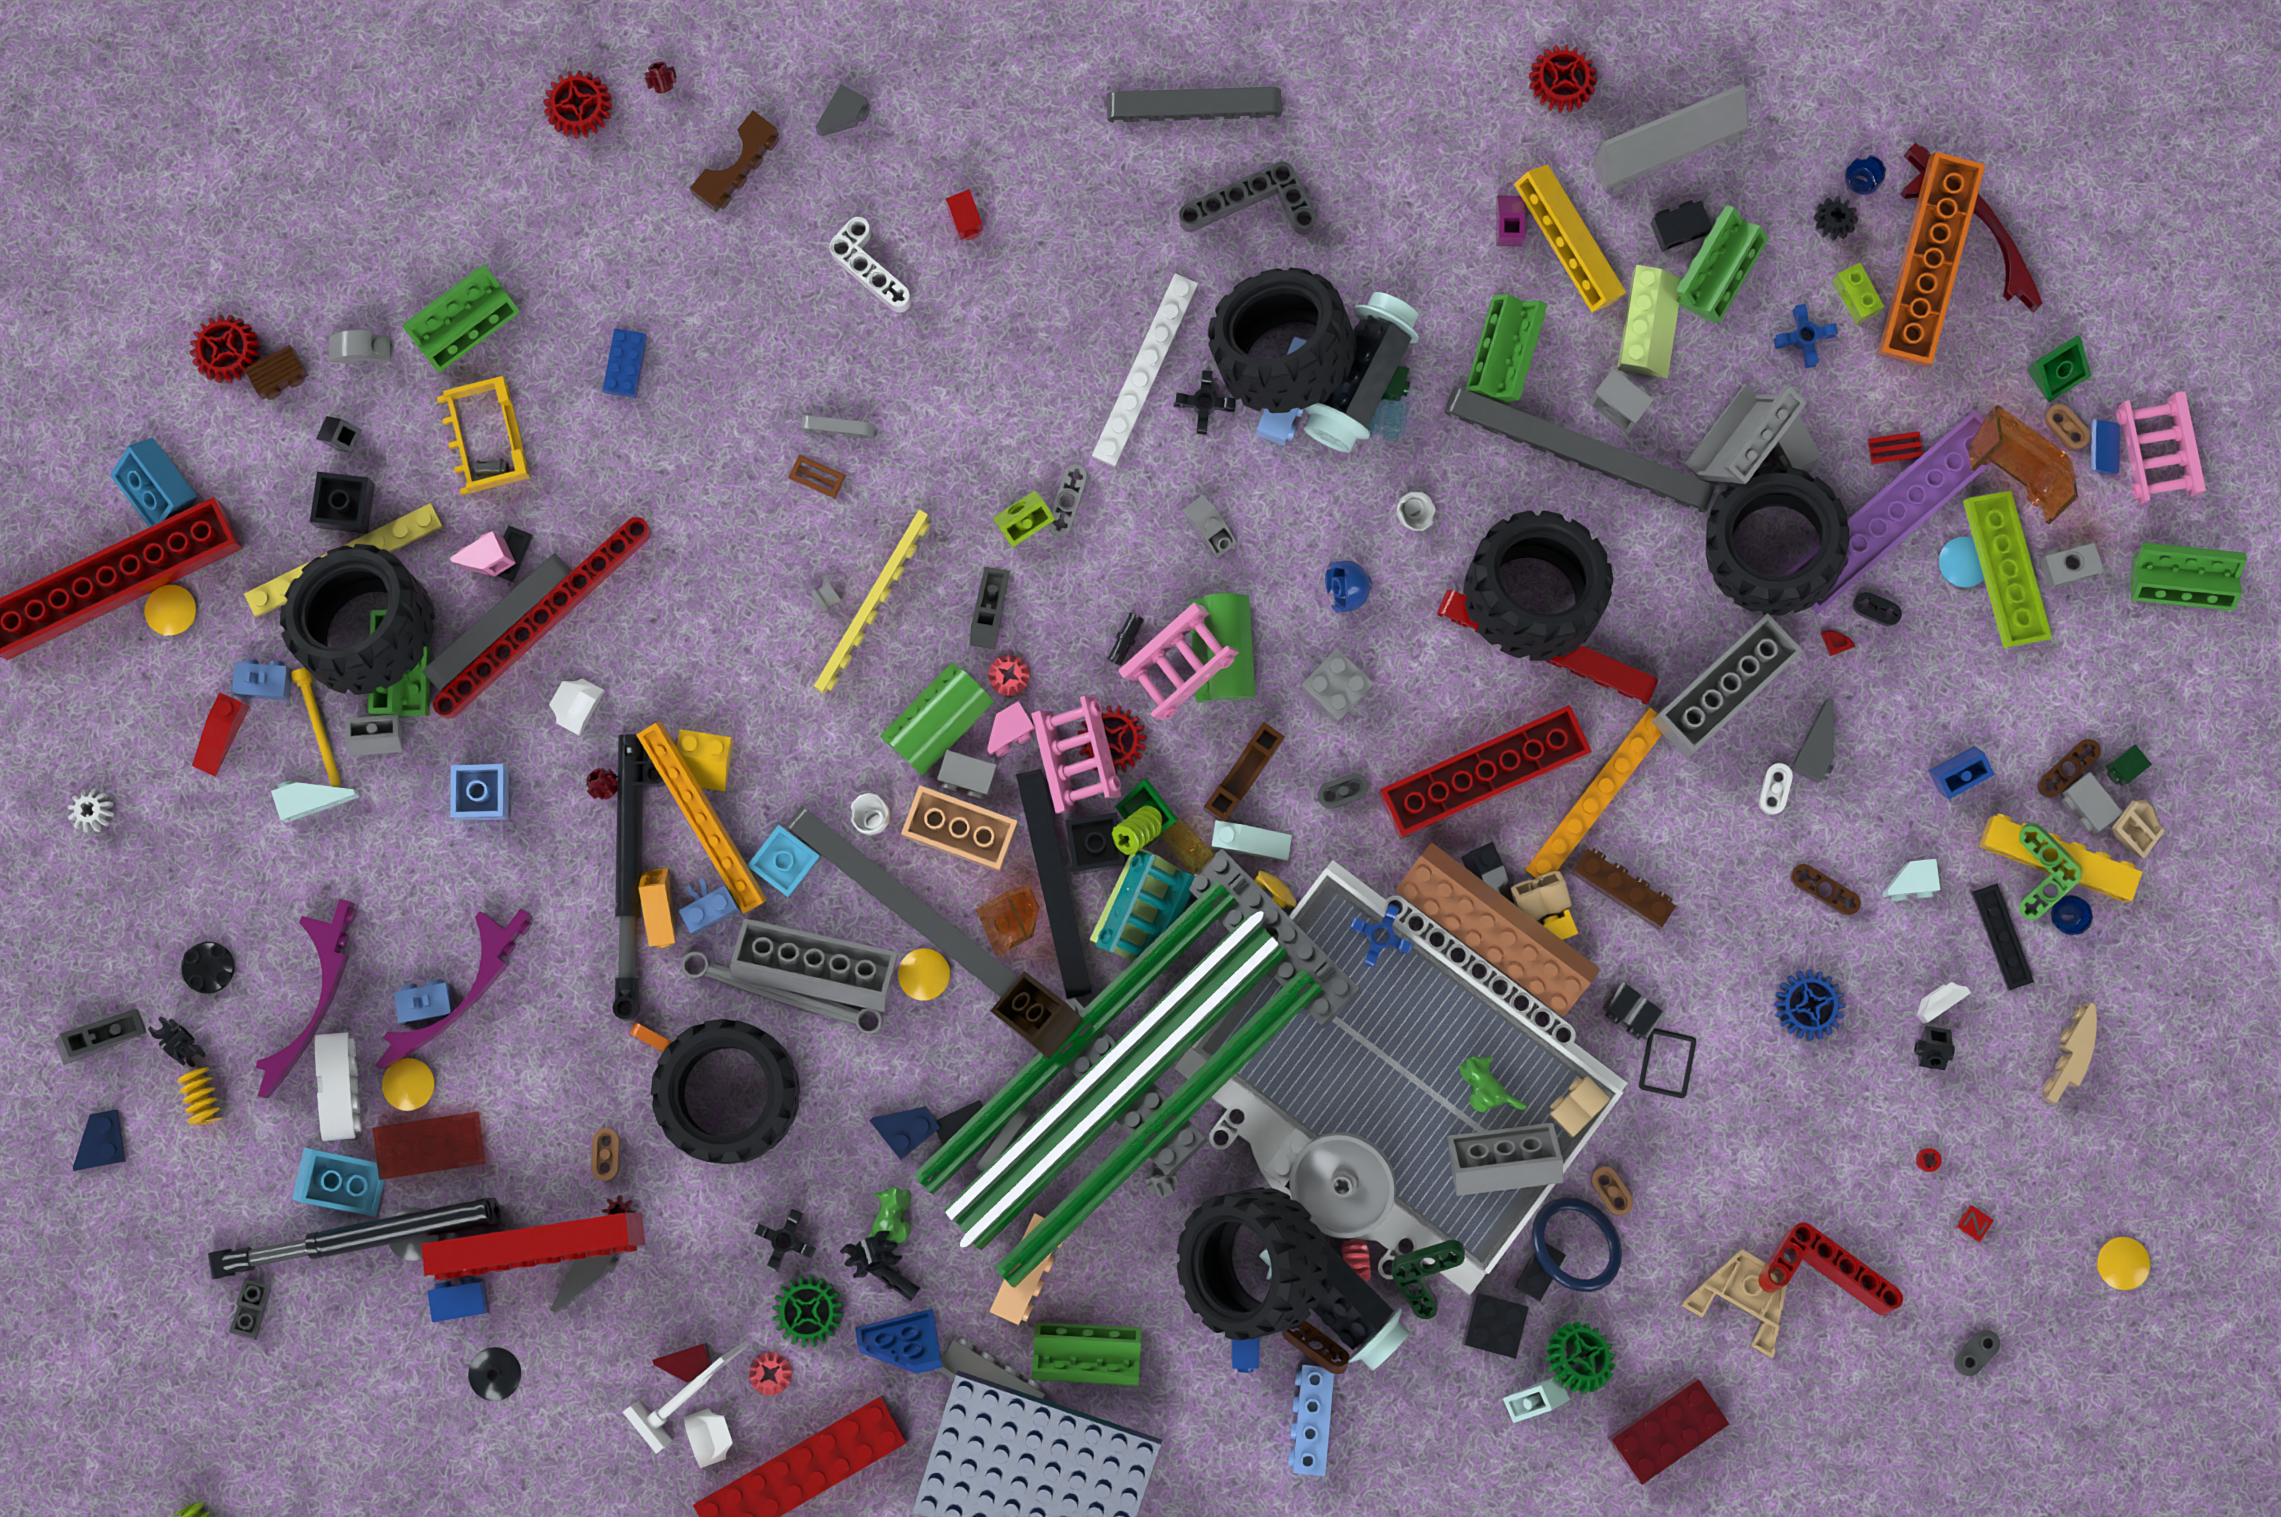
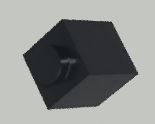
(338, 434)

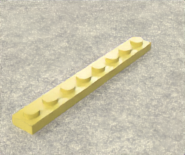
(388, 537)
(867, 612)

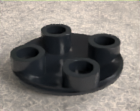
(207, 967)

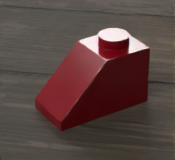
(686, 1363)

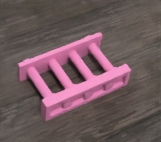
(2180, 432)
(1156, 651)
(1053, 760)

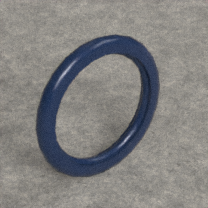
(1547, 1262)

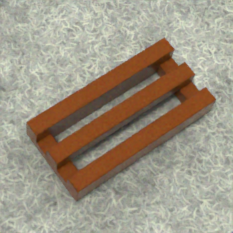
(837, 485)

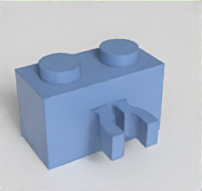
(261, 680)
(708, 909)
(424, 1002)

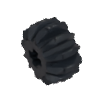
(1828, 222)

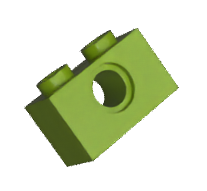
(1858, 293)
(1023, 518)

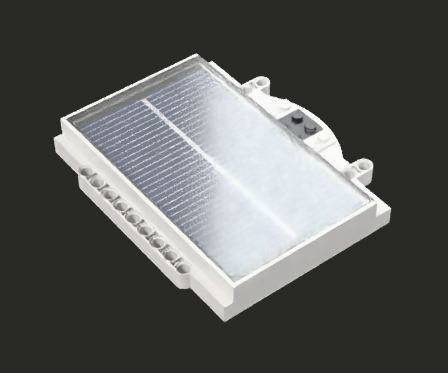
(1395, 1074)

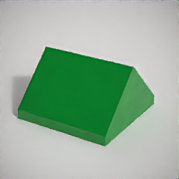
(2060, 369)
(1146, 795)

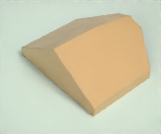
(2138, 828)

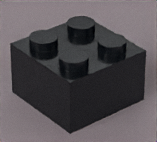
(342, 502)
(1093, 844)
(1495, 1325)

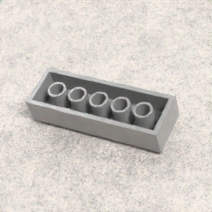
(1727, 686)
(813, 964)

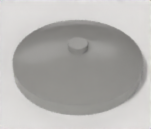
(1344, 1184)

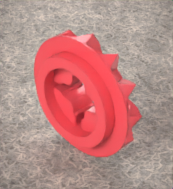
(1011, 687)
(783, 1374)

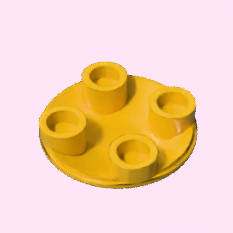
(170, 610)
(1281, 892)
(924, 974)
(408, 1084)
(2123, 1263)

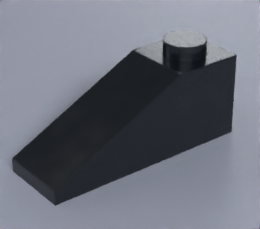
(1489, 867)

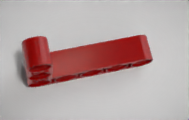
(1829, 1267)

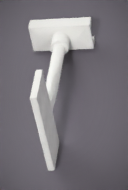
(650, 1424)

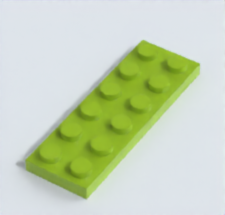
(2007, 569)

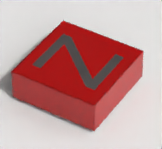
(1974, 1223)

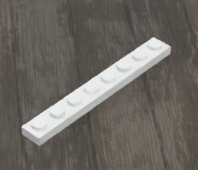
(1144, 370)

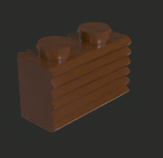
(276, 373)

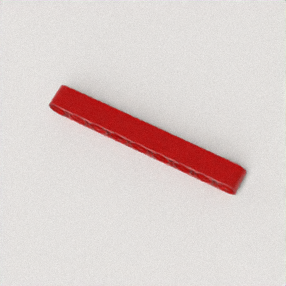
(1581, 662)

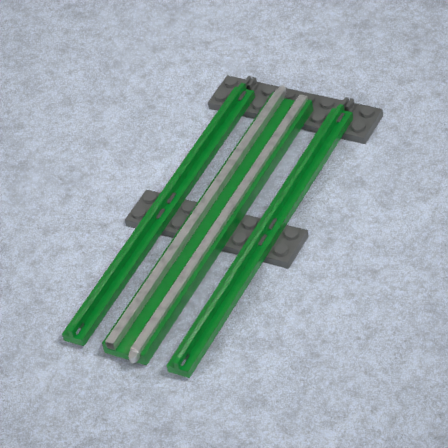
(1120, 1076)

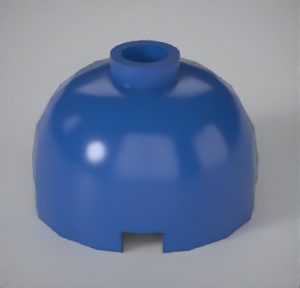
(1348, 580)

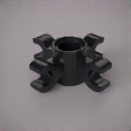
(1224, 404)
(177, 1042)
(772, 1235)
(871, 1254)

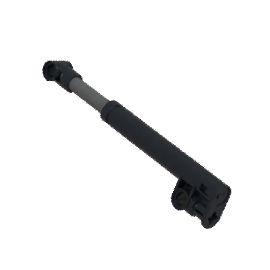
(633, 775)
(360, 1236)

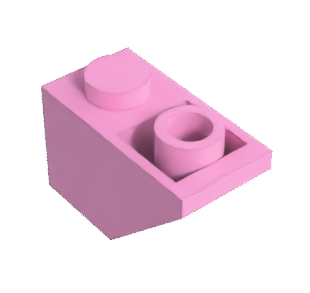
(485, 556)
(1008, 728)

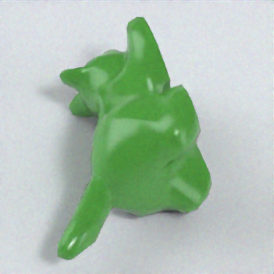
(1486, 1089)
(891, 1214)

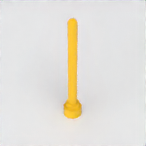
(304, 680)

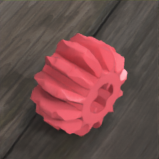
(1356, 1255)

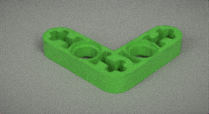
(2055, 877)

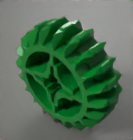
(823, 1294)
(1580, 1372)

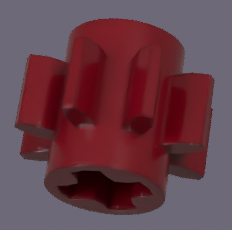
(660, 77)
(602, 783)
(613, 1205)

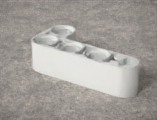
(873, 270)

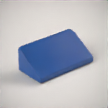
(2105, 447)

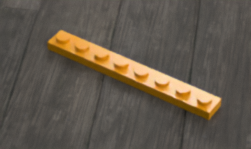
(1596, 797)
(701, 817)

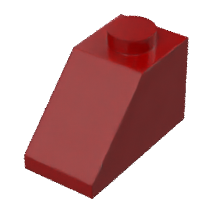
(964, 215)

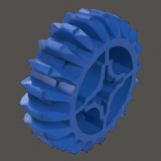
(1813, 1016)

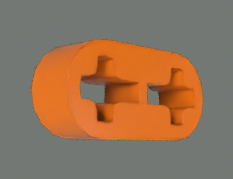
(649, 1036)

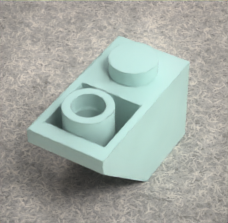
(1914, 878)

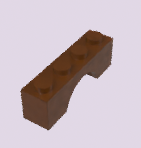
(714, 186)
(1244, 773)

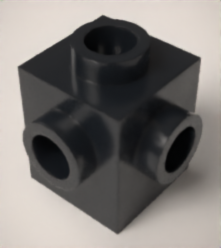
(1934, 1048)

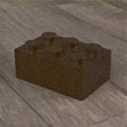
(1036, 1015)

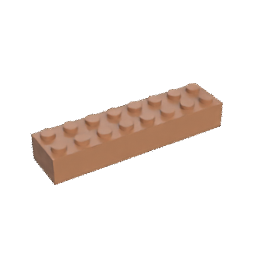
(1497, 929)

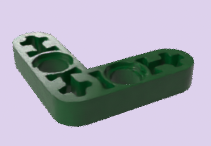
(1416, 1271)

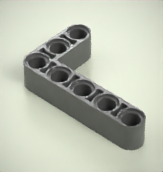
(1251, 196)

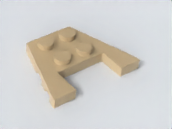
(1739, 1285)

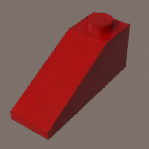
(219, 733)

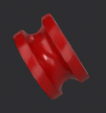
(1921, 1162)

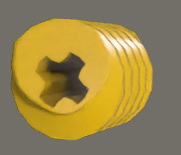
(198, 1097)

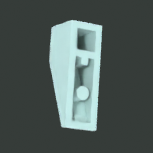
(303, 799)
(1250, 841)

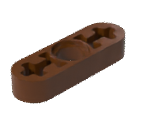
(2077, 750)
(1812, 873)
(1318, 1355)

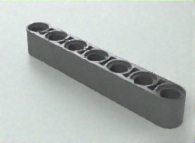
(1194, 103)
(496, 622)

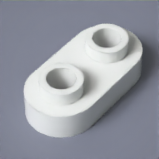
(1775, 789)

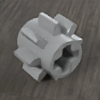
(1160, 1183)

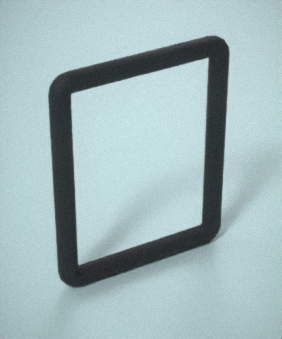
(1688, 1067)

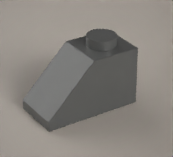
(843, 112)

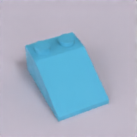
(338, 1182)

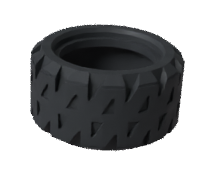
(1265, 303)
(1788, 489)
(1554, 541)
(329, 585)
(670, 1083)
(1294, 1254)

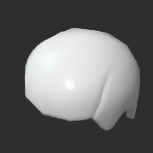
(1412, 503)
(874, 805)

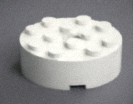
(337, 1086)

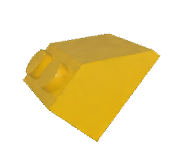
(706, 757)

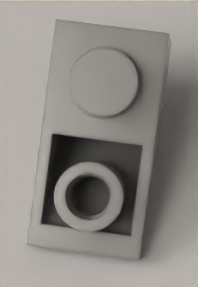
(1209, 526)

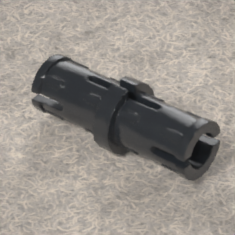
(1125, 639)
(897, 1282)

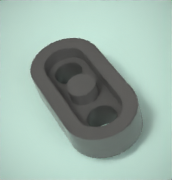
(1342, 791)
(1977, 1352)

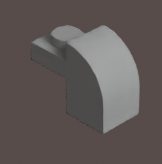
(358, 345)

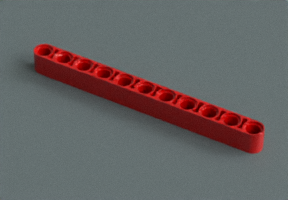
(529, 620)

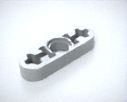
(828, 426)
(1066, 480)
(1003, 1139)

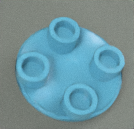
(1960, 563)

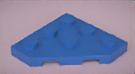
(903, 1341)

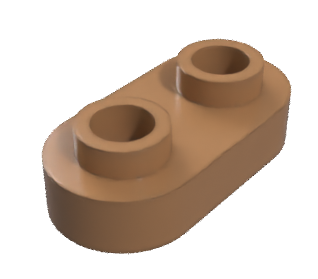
(2069, 425)
(605, 1154)
(1612, 1190)

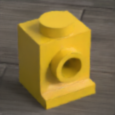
(1561, 927)

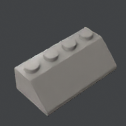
(1505, 1159)
(963, 1358)

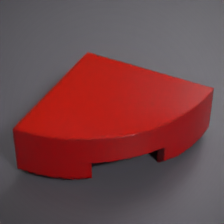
(1836, 642)

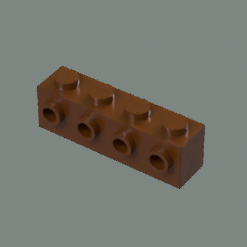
(1623, 889)

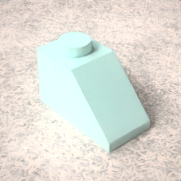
(1536, 1399)

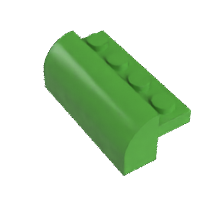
(1721, 266)
(461, 318)
(1506, 348)
(2187, 576)
(1231, 626)
(407, 697)
(937, 718)
(1086, 1353)

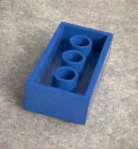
(625, 363)

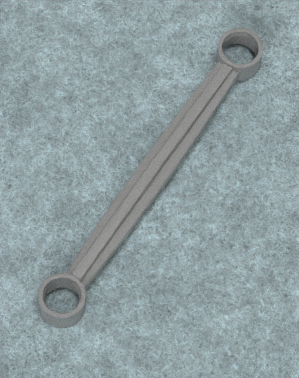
(806, 1002)

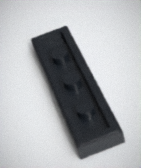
(2002, 937)

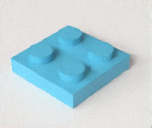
(783, 861)

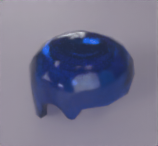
(1870, 168)
(2072, 906)

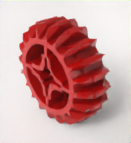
(1570, 85)
(600, 98)
(229, 339)
(1121, 732)

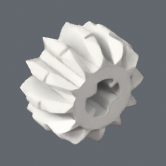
(99, 806)

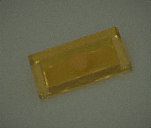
(1187, 846)

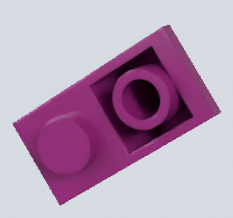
(1510, 221)

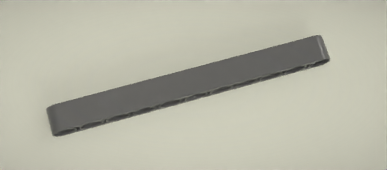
(1579, 448)
(901, 901)

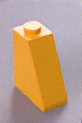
(658, 907)

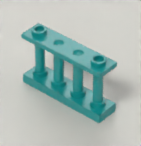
(1168, 908)

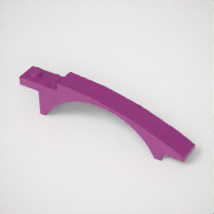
(328, 941)
(494, 944)

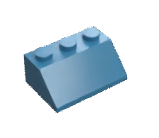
(152, 482)

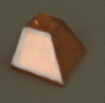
(1010, 918)

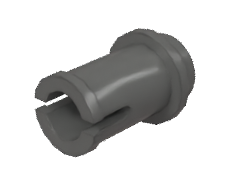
(491, 468)

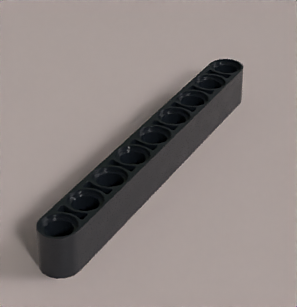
(1054, 884)

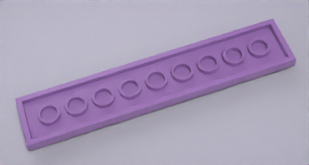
(1904, 505)

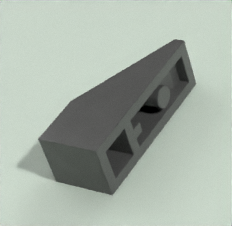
(989, 608)
(1818, 747)
(98, 1036)
(583, 1276)

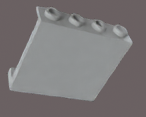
(1744, 435)

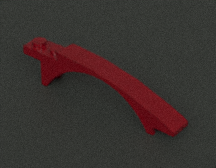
(2017, 278)

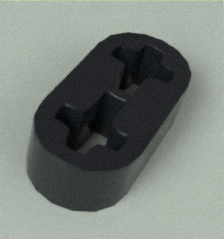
(1879, 603)

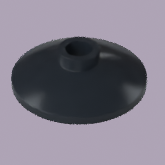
(508, 1374)

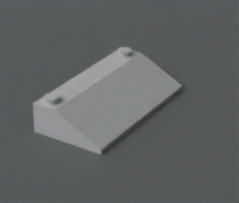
(1672, 138)

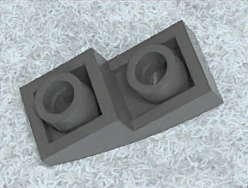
(250, 1309)

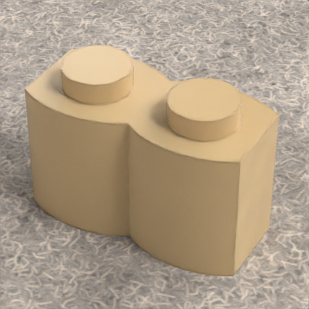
(1542, 896)
(1578, 1106)

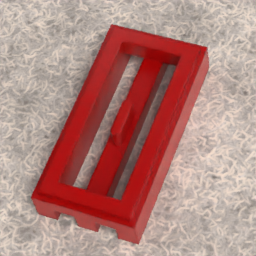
(1891, 438)

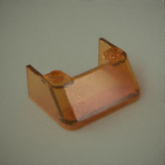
(2028, 459)

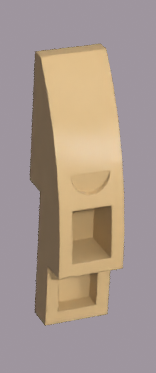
(2079, 1046)

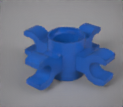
(1809, 353)
(1386, 924)

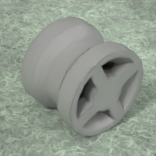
(825, 596)

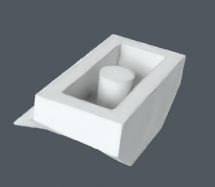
(575, 704)
(1940, 1001)
(708, 1436)

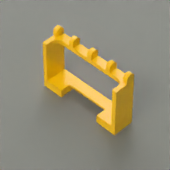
(504, 398)

